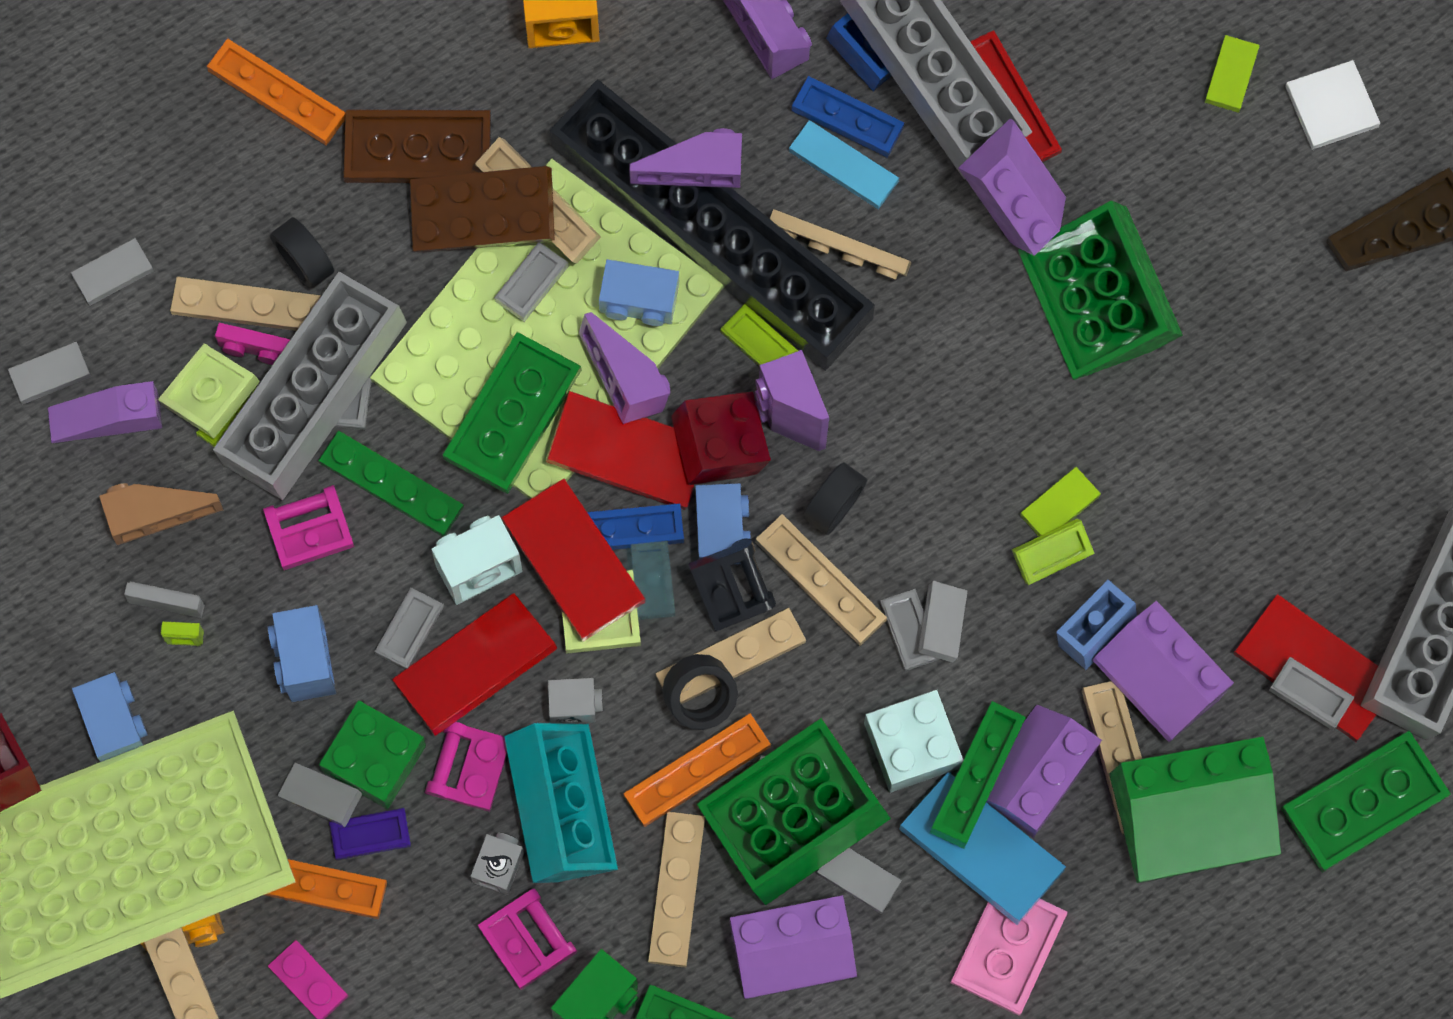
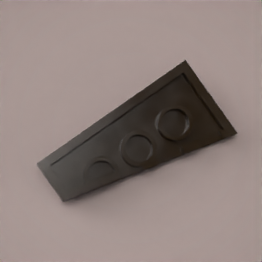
(1400, 227)

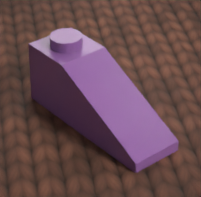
(703, 160)
(625, 371)
(106, 413)

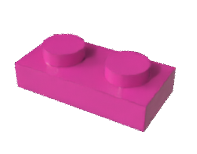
(240, 340)
(308, 981)

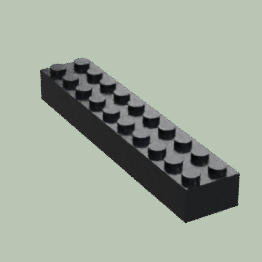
(715, 229)

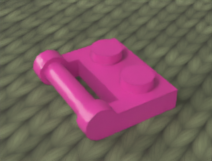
(310, 538)
(480, 770)
(517, 947)

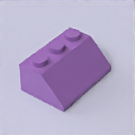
(772, 33)
(1016, 188)
(791, 401)
(1163, 671)
(1041, 768)
(793, 947)

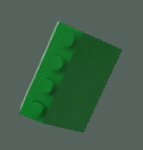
(1101, 292)
(1198, 809)
(793, 811)

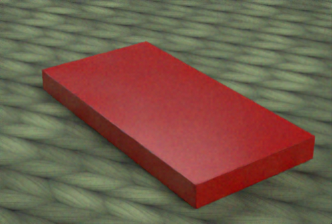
(1003, 69)
(631, 455)
(573, 560)
(1289, 632)
(474, 664)

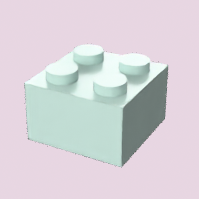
(476, 558)
(913, 741)

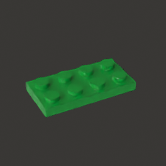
(512, 412)
(1365, 801)

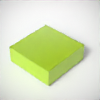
(182, 633)

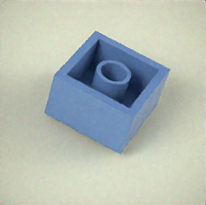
(303, 653)

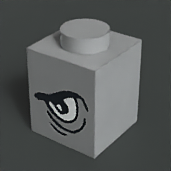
(574, 701)
(497, 863)

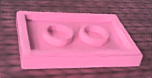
(1008, 957)

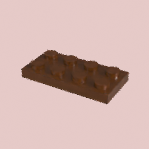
(413, 144)
(482, 209)

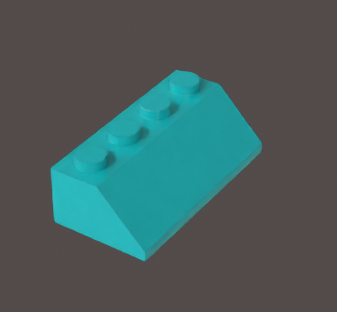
(560, 802)

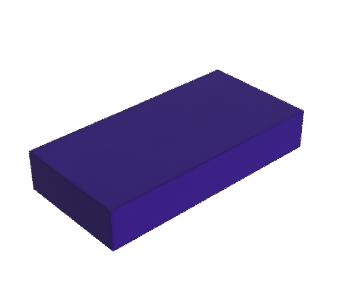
(370, 834)

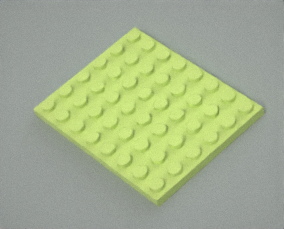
(465, 332)
(133, 852)

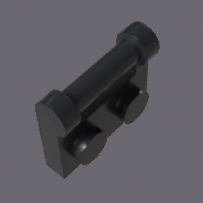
(721, 590)

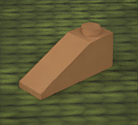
(146, 509)

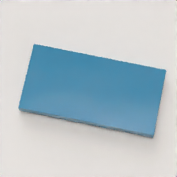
(997, 859)

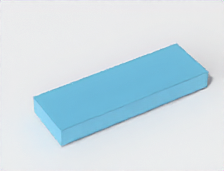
(843, 164)

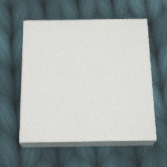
(1332, 104)

